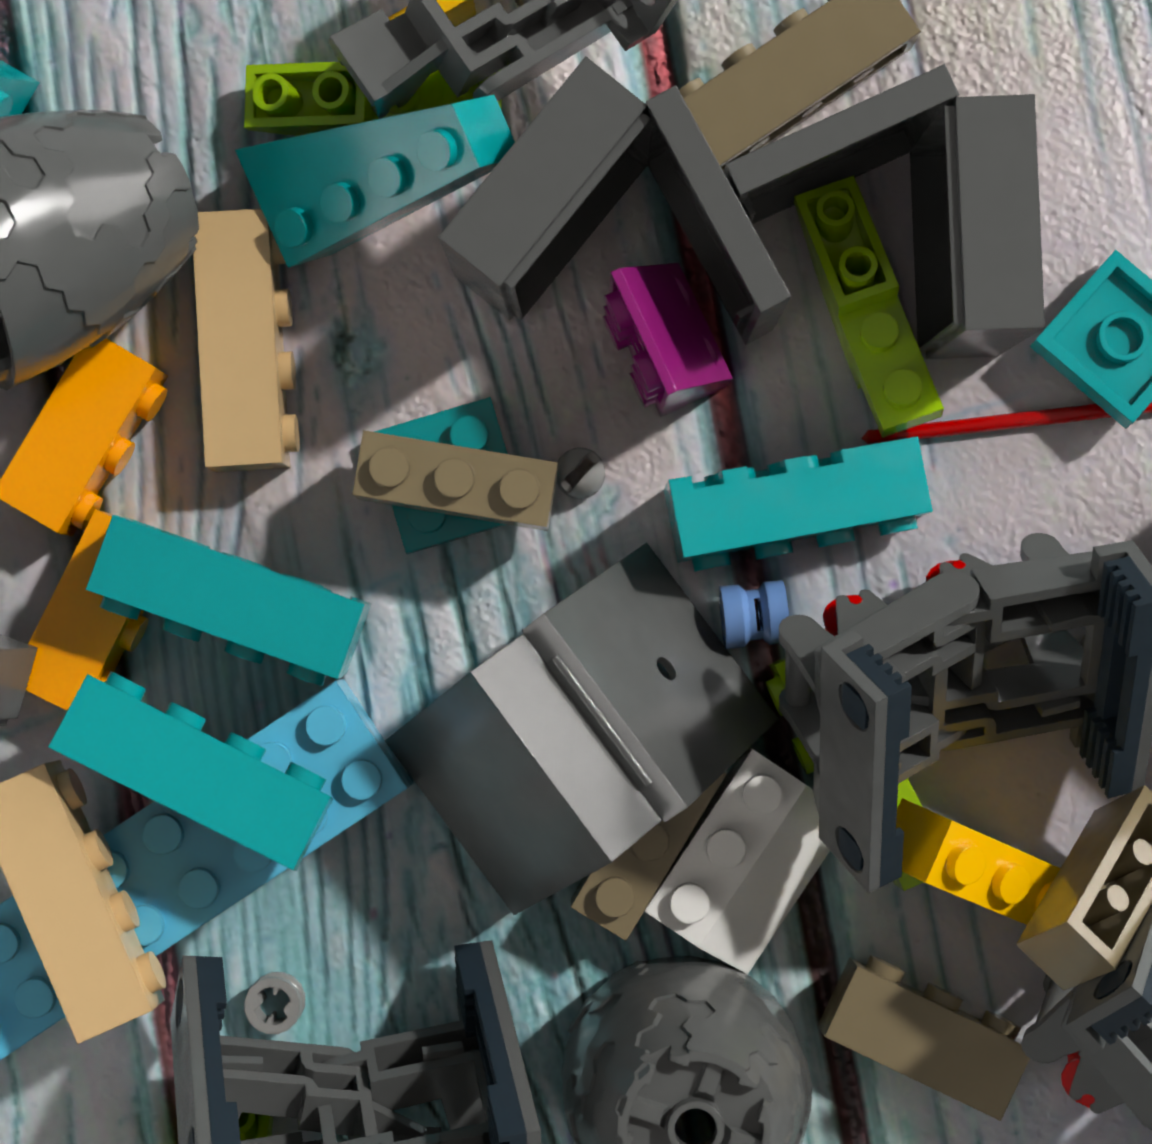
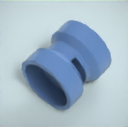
(739, 613)

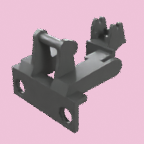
(399, 54)

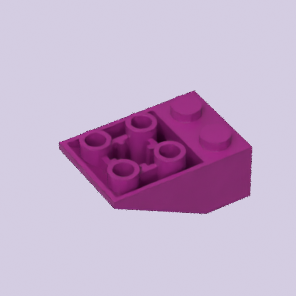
(666, 334)

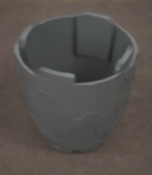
(85, 231)
(681, 1040)

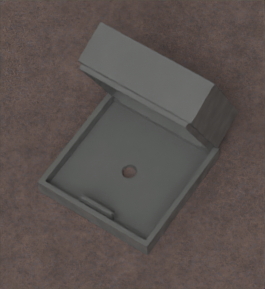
(574, 171)
(968, 196)
(577, 738)

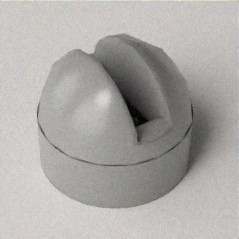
(590, 482)

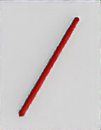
(995, 423)

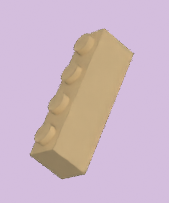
(242, 344)
(72, 903)

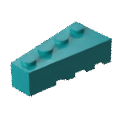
(361, 177)
(797, 501)
(227, 598)
(192, 771)

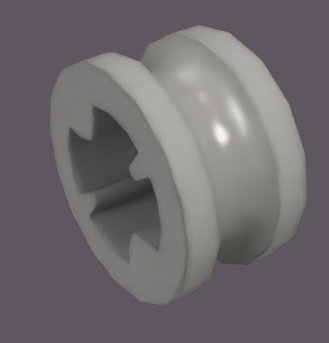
(257, 995)

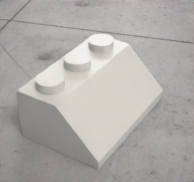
(743, 863)

